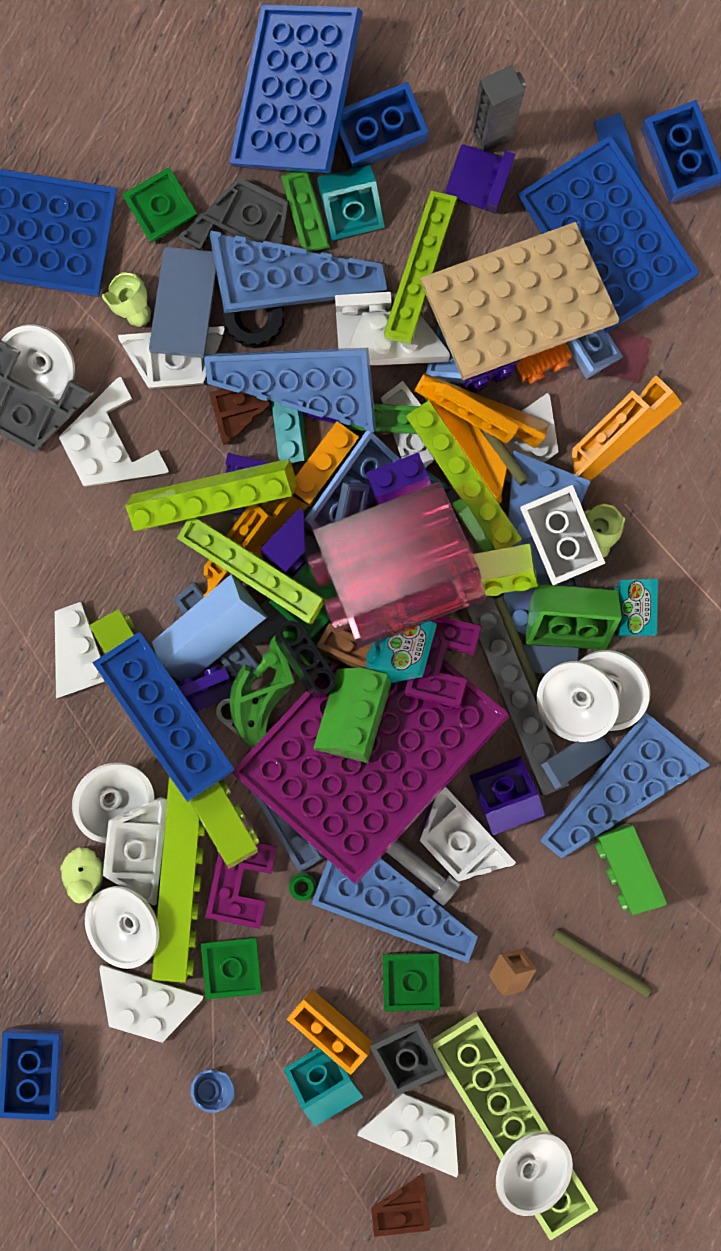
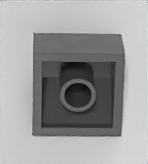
(406, 1057)

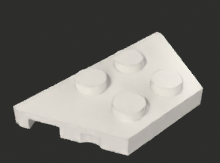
(424, 348)
(165, 369)
(548, 447)
(461, 840)
(136, 848)
(144, 1004)
(416, 1131)

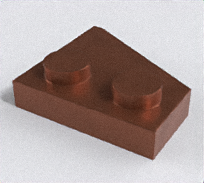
(235, 411)
(402, 1211)

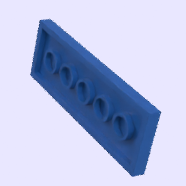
(163, 716)

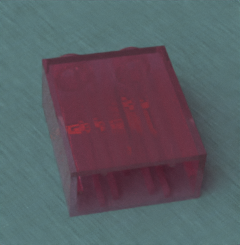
(396, 566)

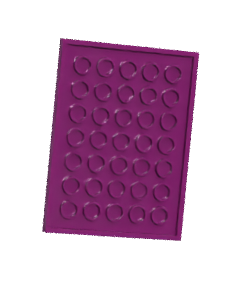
(361, 808)

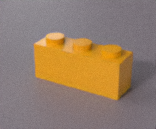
(324, 463)
(330, 1031)

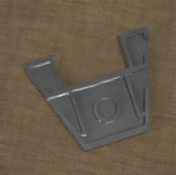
(242, 212)
(28, 415)

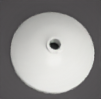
(43, 378)
(631, 684)
(567, 711)
(128, 789)
(113, 933)
(534, 1173)

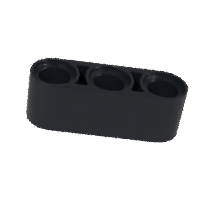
(304, 645)

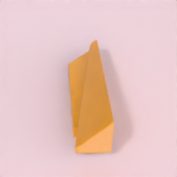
(488, 415)
(623, 428)
(477, 450)
(254, 530)

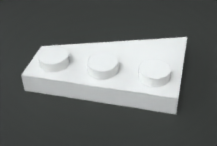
(407, 443)

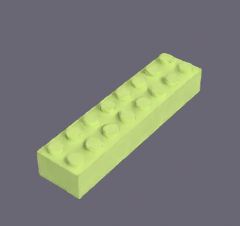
(503, 1109)

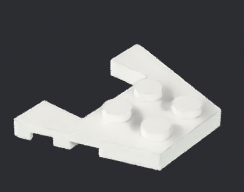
(97, 448)

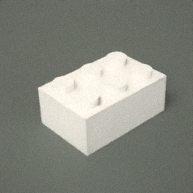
(562, 534)

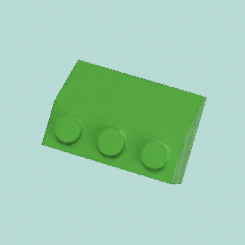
(572, 617)
(353, 713)
(629, 870)

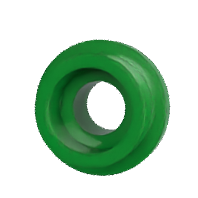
(302, 896)

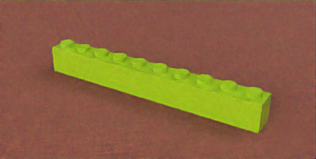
(212, 806)

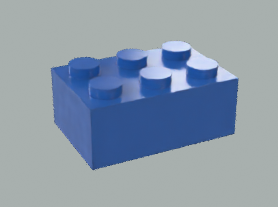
(381, 126)
(682, 151)
(31, 1073)

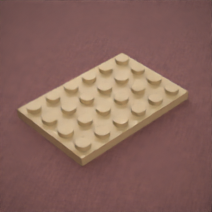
(519, 300)

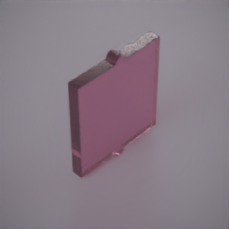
(633, 351)

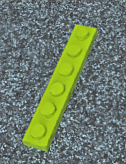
(421, 262)
(462, 476)
(251, 569)

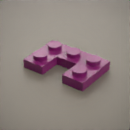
(436, 685)
(224, 899)

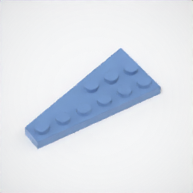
(279, 275)
(311, 381)
(542, 481)
(633, 775)
(395, 906)

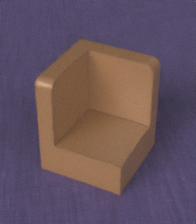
(512, 972)

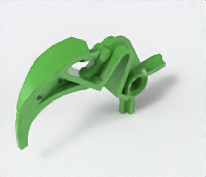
(241, 694)

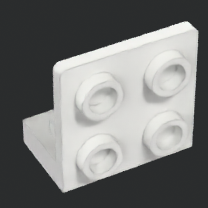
(350, 309)

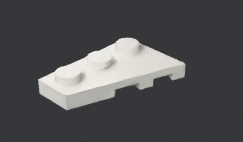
(74, 651)

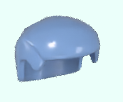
(212, 1091)

